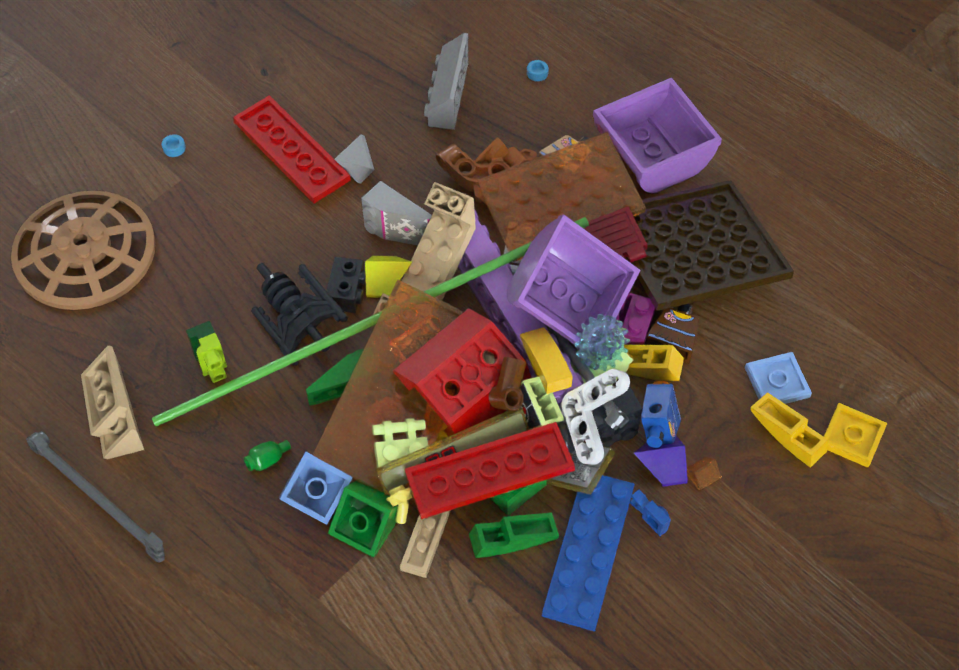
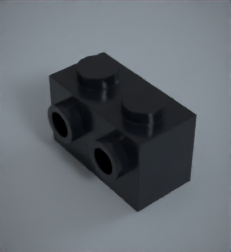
(346, 283)

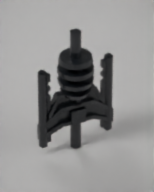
(298, 312)

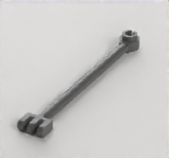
(615, 416)
(154, 547)

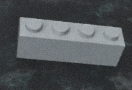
(448, 84)

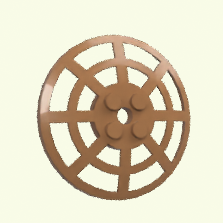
(85, 255)

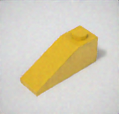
(655, 362)

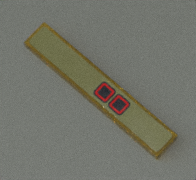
(501, 426)

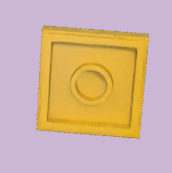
(854, 434)

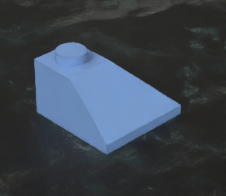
(315, 488)

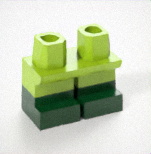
(207, 351)

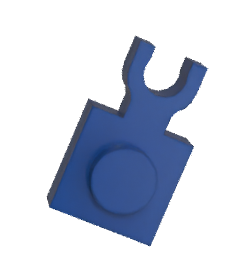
(653, 515)

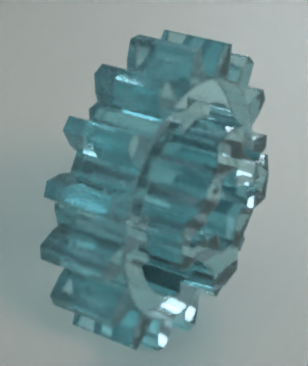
(601, 341)

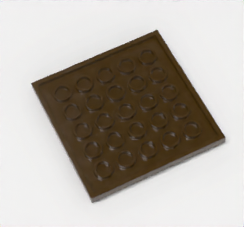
(705, 246)

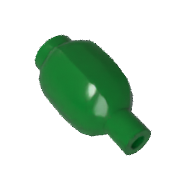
(265, 455)

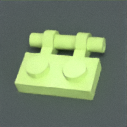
(394, 449)

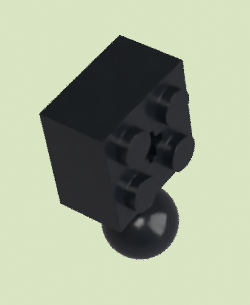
(628, 404)

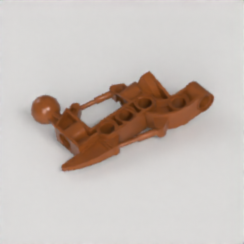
(490, 161)

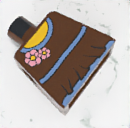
(675, 329)

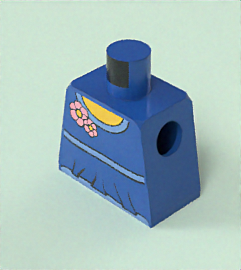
(663, 425)

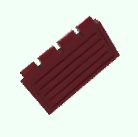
(619, 233)

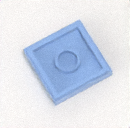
(779, 377)

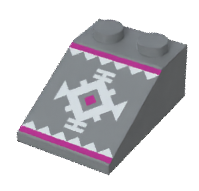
(393, 215)

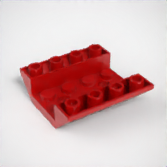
(457, 358)

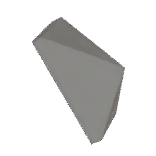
(356, 159)

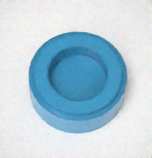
(537, 70)
(173, 145)

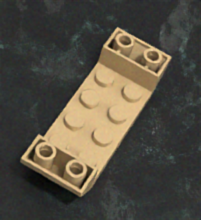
(442, 241)

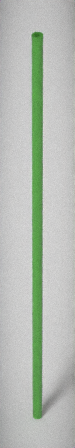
(336, 337)

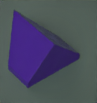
(665, 462)

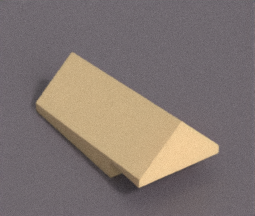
(110, 407)

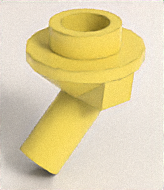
(400, 497)

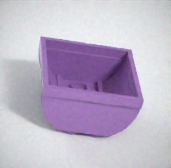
(659, 135)
(570, 278)

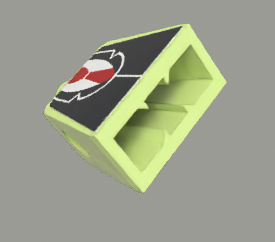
(537, 405)

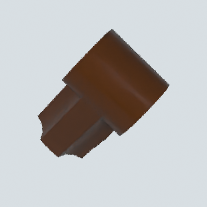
(507, 392)

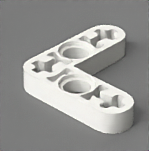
(585, 406)

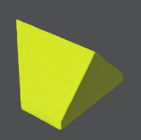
(383, 274)

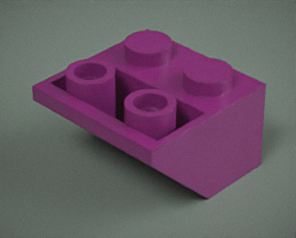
(637, 318)

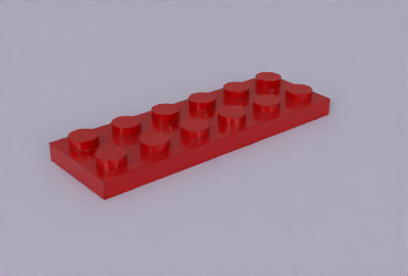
(292, 149)
(489, 470)

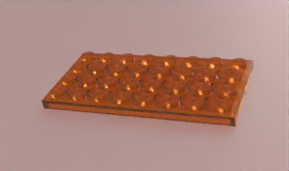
(377, 393)

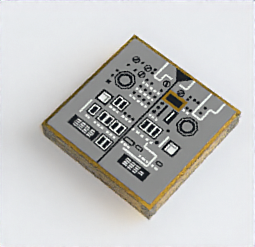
(585, 475)

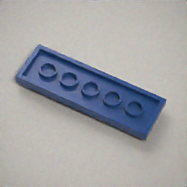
(588, 554)

